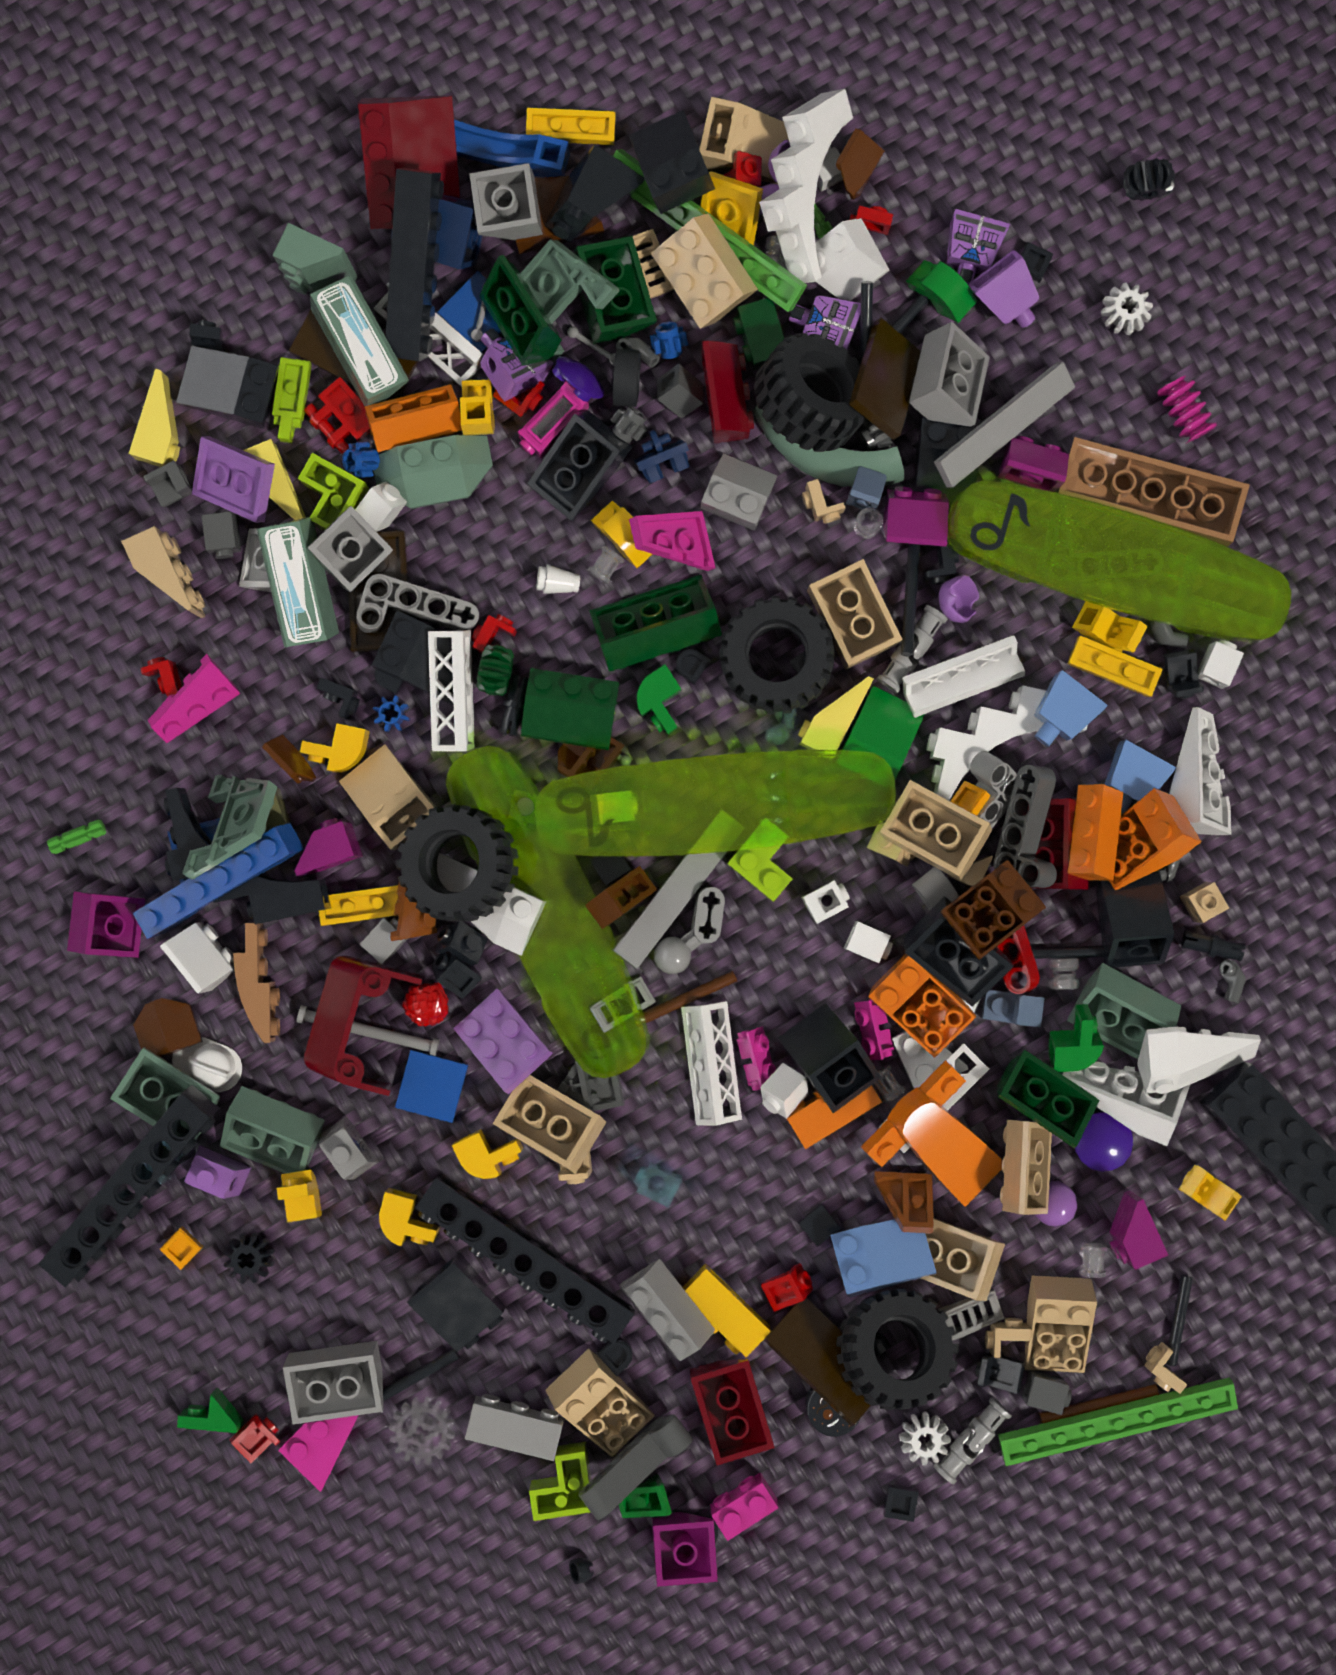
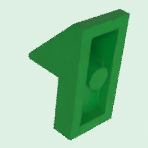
(219, 1417)
(646, 1500)

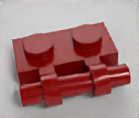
(347, 408)

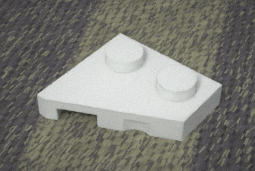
(918, 1062)

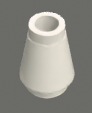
(555, 580)

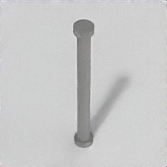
(379, 1033)

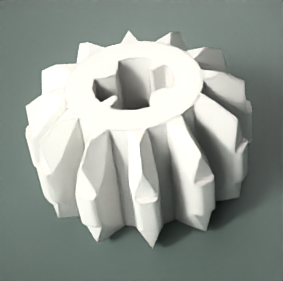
(1132, 301)
(926, 1449)

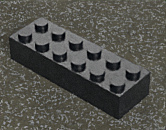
(1278, 1141)

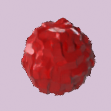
(426, 1004)

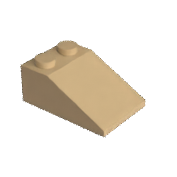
(963, 1260)

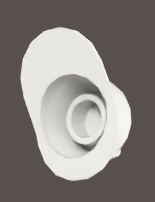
(210, 1064)

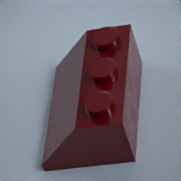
(726, 391)
(1056, 843)
(731, 1409)

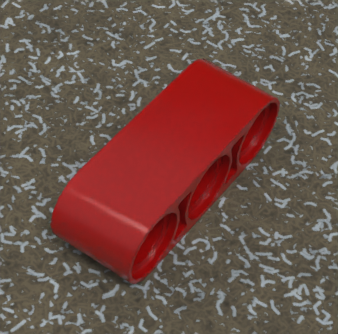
(1022, 963)

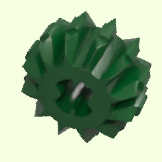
(495, 670)

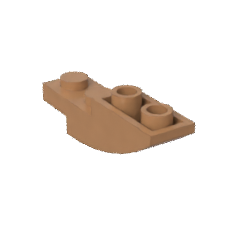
(257, 996)

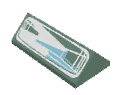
(358, 341)
(297, 583)

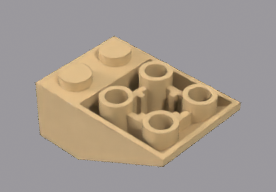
(737, 128)
(157, 559)
(387, 796)
(1060, 1323)
(598, 1403)

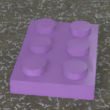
(233, 479)
(503, 1041)

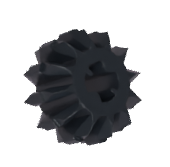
(1149, 179)
(240, 1249)

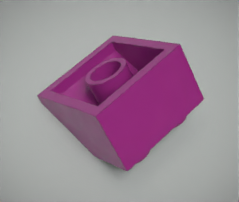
(1034, 464)
(916, 516)
(329, 848)
(104, 925)
(1135, 1233)
(684, 1549)

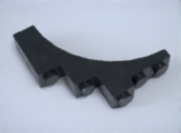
(268, 897)

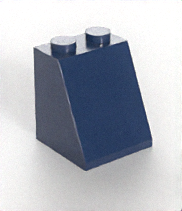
(458, 233)

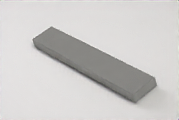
(1004, 424)
(665, 906)

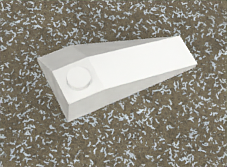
(1198, 778)
(509, 924)
(1177, 1058)
(1125, 1100)

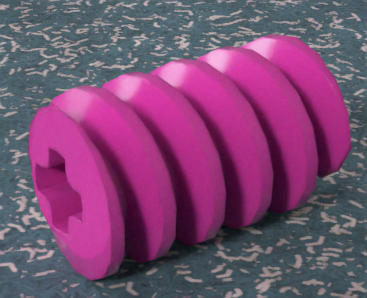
(1186, 409)

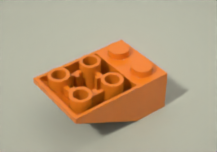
(1151, 837)
(921, 1005)

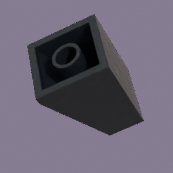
(592, 193)
(1134, 922)
(830, 1057)
(457, 1303)

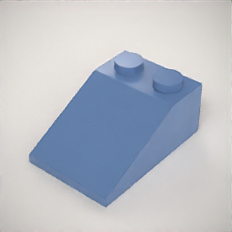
(881, 1257)

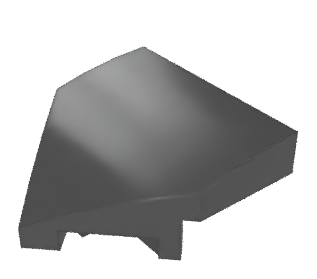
(592, 1091)

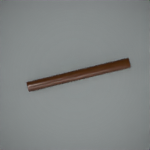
(690, 996)
(1100, 1403)

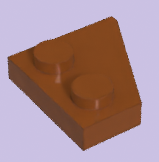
(411, 921)
(908, 1198)

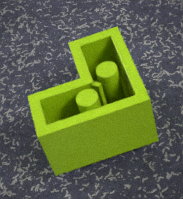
(335, 485)
(760, 871)
(559, 1494)

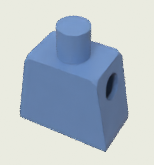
(1066, 709)
(1136, 773)

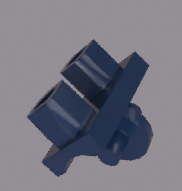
(650, 462)

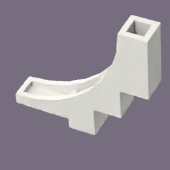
(797, 172)
(988, 729)

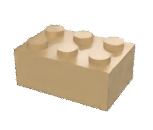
(704, 270)
(854, 614)
(936, 830)
(550, 1123)

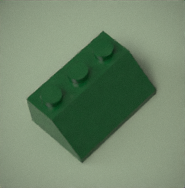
(632, 305)
(519, 314)
(569, 709)
(1047, 1097)

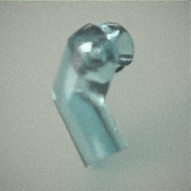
(784, 730)

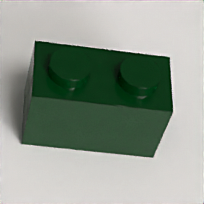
(759, 329)

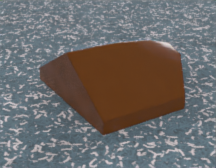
(858, 162)
(289, 759)
(581, 759)
(167, 1027)

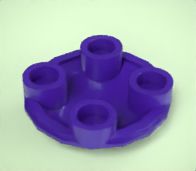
(580, 377)
(1105, 1143)

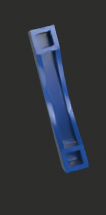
(545, 154)
(193, 895)

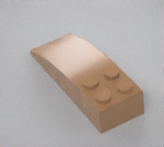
(1156, 490)

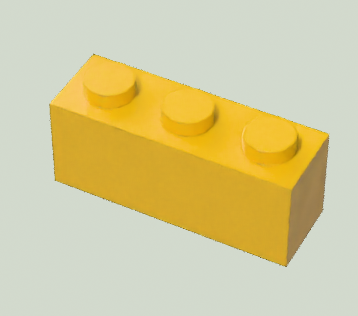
(727, 1311)

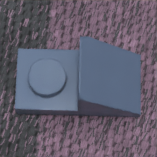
(866, 489)
(1013, 1008)

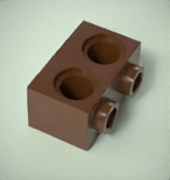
(620, 897)

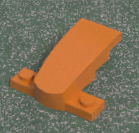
(937, 1137)

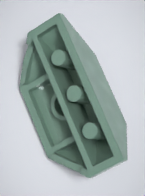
(436, 469)

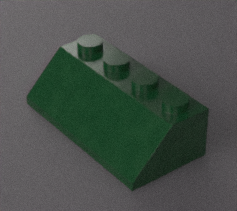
(655, 623)

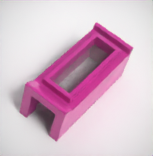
(550, 421)

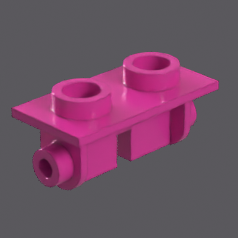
(874, 1041)
(755, 1045)

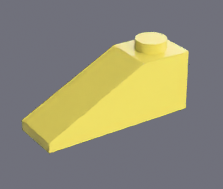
(156, 431)
(282, 489)
(832, 723)

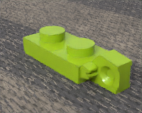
(290, 396)

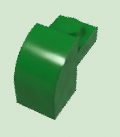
(945, 289)
(653, 693)
(1078, 1047)

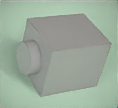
(379, 942)

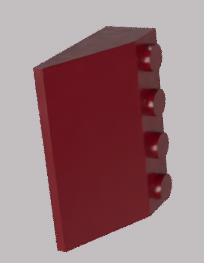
(405, 135)

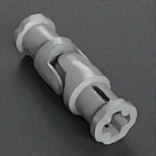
(923, 635)
(976, 1436)

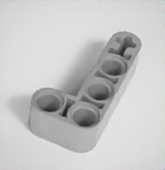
(418, 610)
(997, 780)

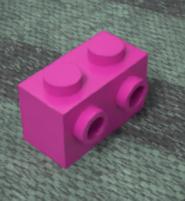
(743, 1506)

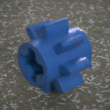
(669, 340)
(360, 459)
(389, 706)

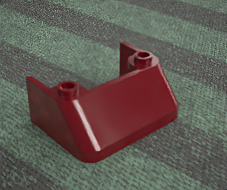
(335, 1014)

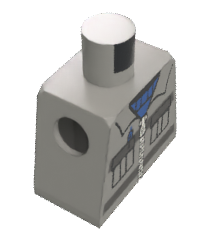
(347, 1149)

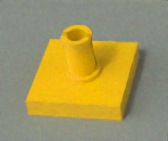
(734, 205)

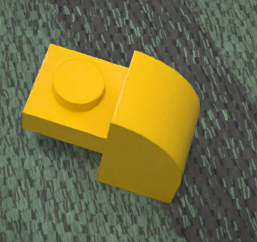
(477, 407)
(616, 527)
(1109, 628)
(346, 751)
(478, 1157)
(1209, 1192)
(300, 1195)
(397, 1220)

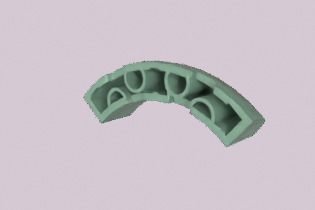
(834, 466)

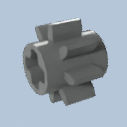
(629, 424)
(873, 437)

